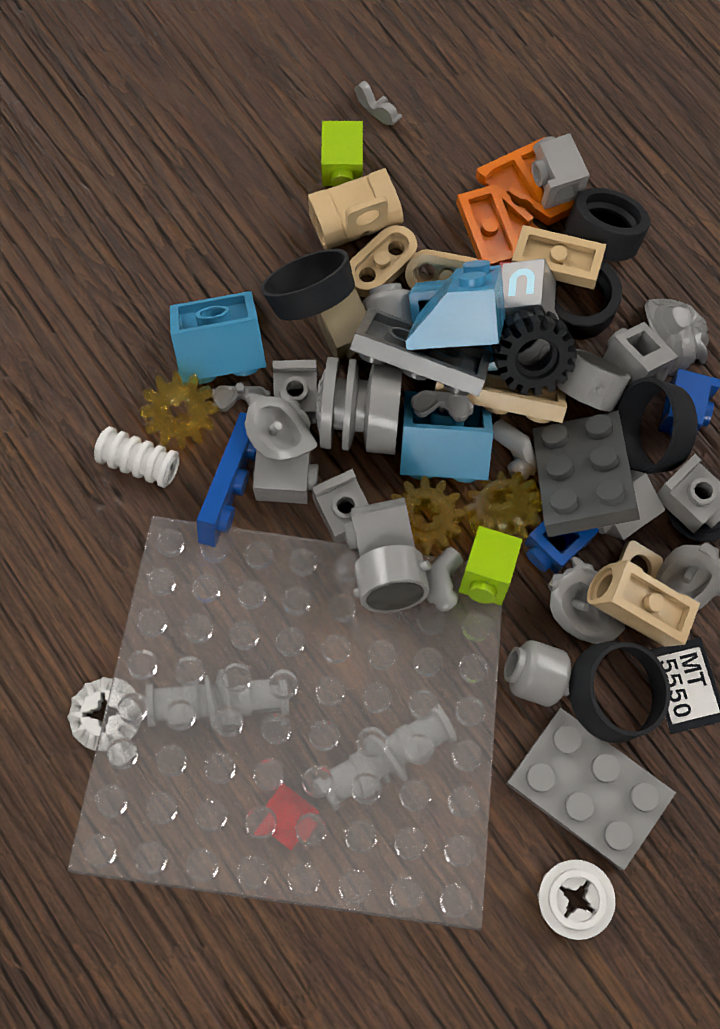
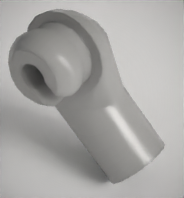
(520, 447)
(440, 581)

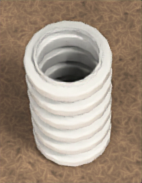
(135, 456)

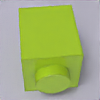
(341, 152)
(490, 566)

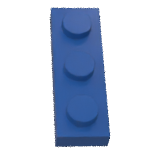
(229, 481)

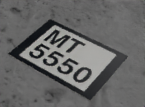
(692, 686)

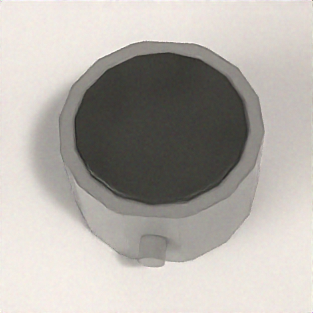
(595, 381)
(391, 578)

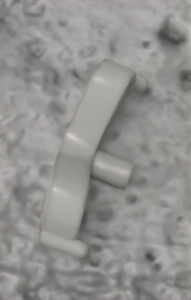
(380, 109)
(227, 396)
(427, 401)

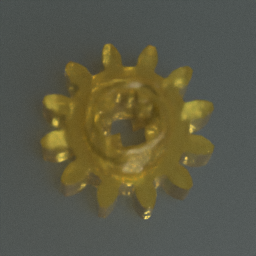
(184, 424)
(505, 505)
(439, 508)

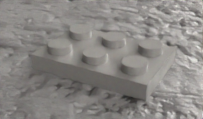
(591, 789)

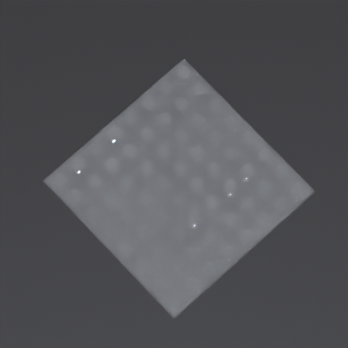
(292, 737)

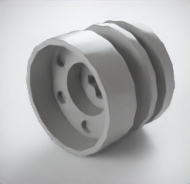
(359, 406)

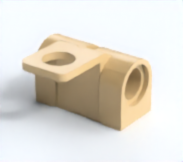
(355, 209)
(641, 600)

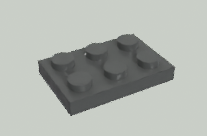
(383, 339)
(584, 474)

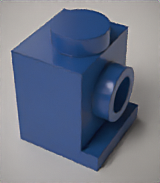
(701, 390)
(546, 556)

